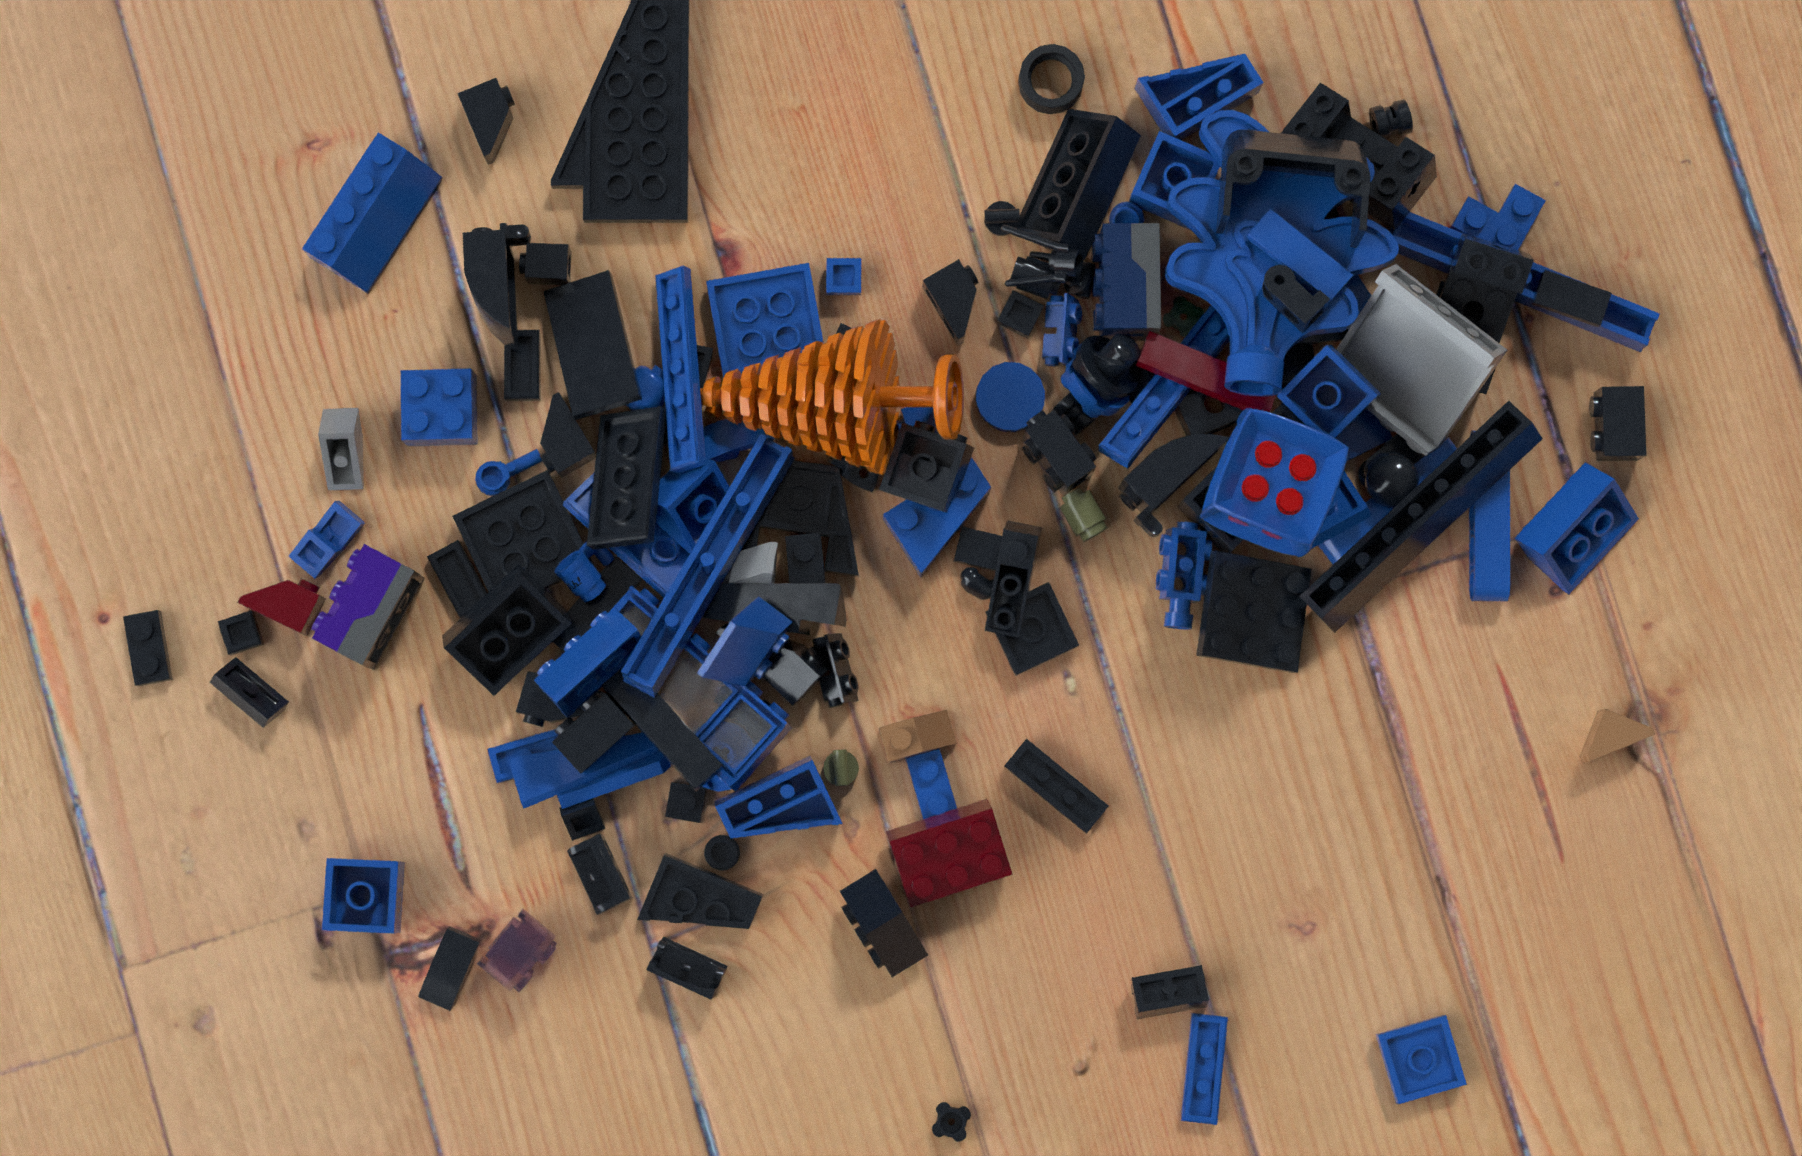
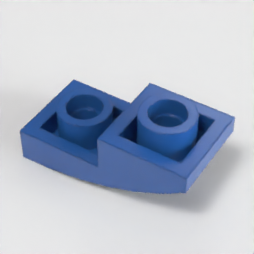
(725, 439)

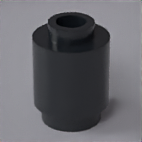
(1034, 267)

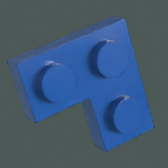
(1503, 227)

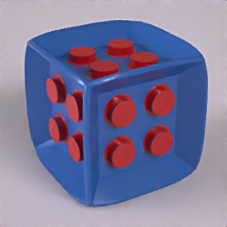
(1275, 482)

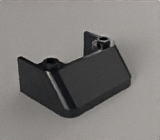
(1251, 152)

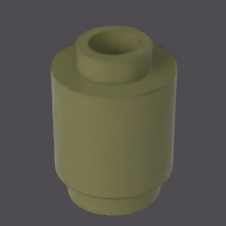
(1083, 514)

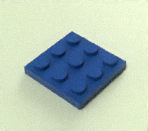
(763, 315)

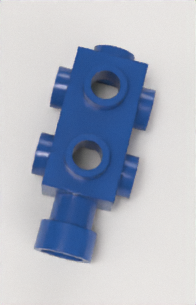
(1187, 568)

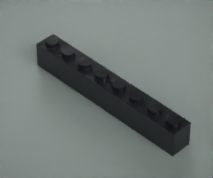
(1422, 516)

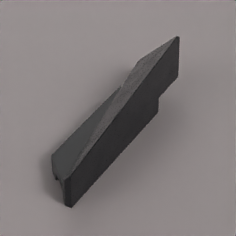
(796, 601)

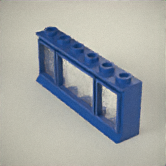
(721, 714)

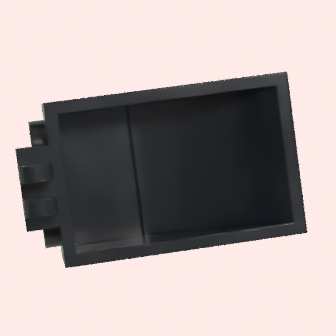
(492, 277)
(1164, 473)

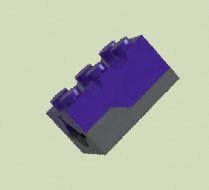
(367, 606)

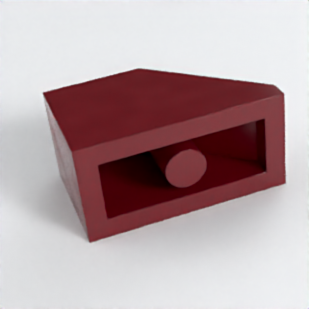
(287, 604)

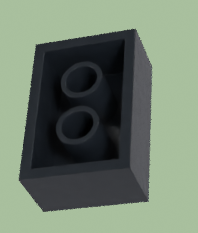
(506, 629)

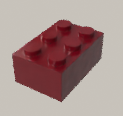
(949, 853)

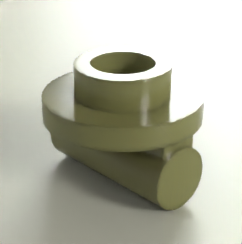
(841, 768)

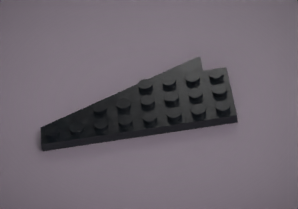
(635, 124)

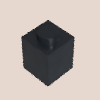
(546, 263)

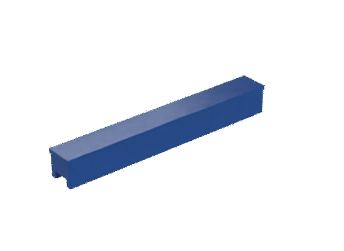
(1436, 246)
(707, 566)

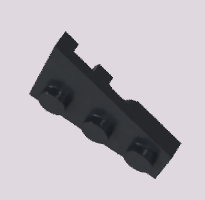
(698, 896)

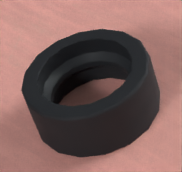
(1057, 53)

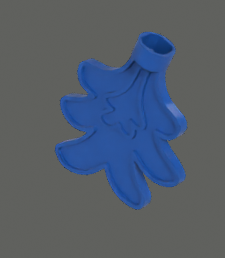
(1231, 269)

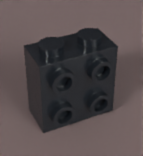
(1052, 444)

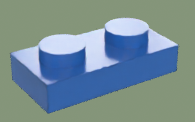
(931, 783)

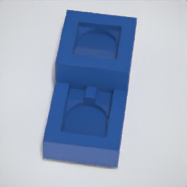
(327, 539)

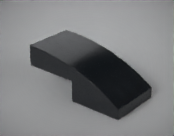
(449, 968)

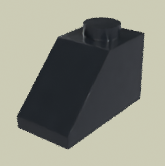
(488, 115)
(953, 296)
(563, 440)

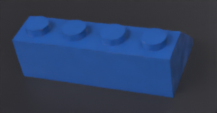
(372, 213)

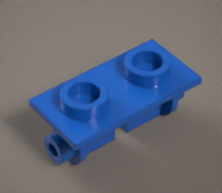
(1064, 315)

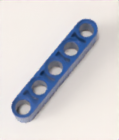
(1341, 543)
(1490, 543)

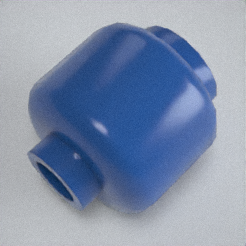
(651, 388)

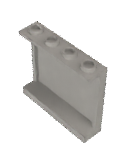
(1419, 358)

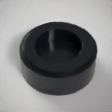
(722, 852)

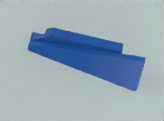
(551, 773)

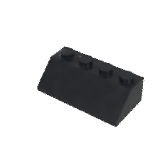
(1079, 179)

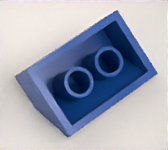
(1577, 527)
(588, 661)

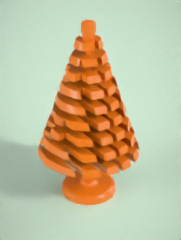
(837, 396)

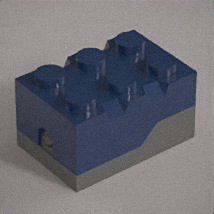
(1127, 280)

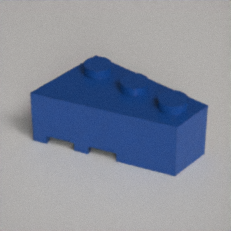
(1188, 95)
(927, 531)
(779, 802)

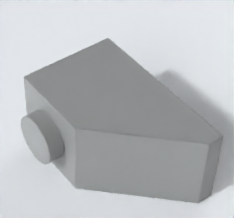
(342, 448)
(754, 565)

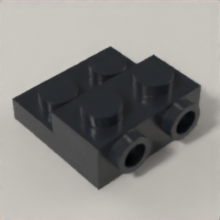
(926, 466)

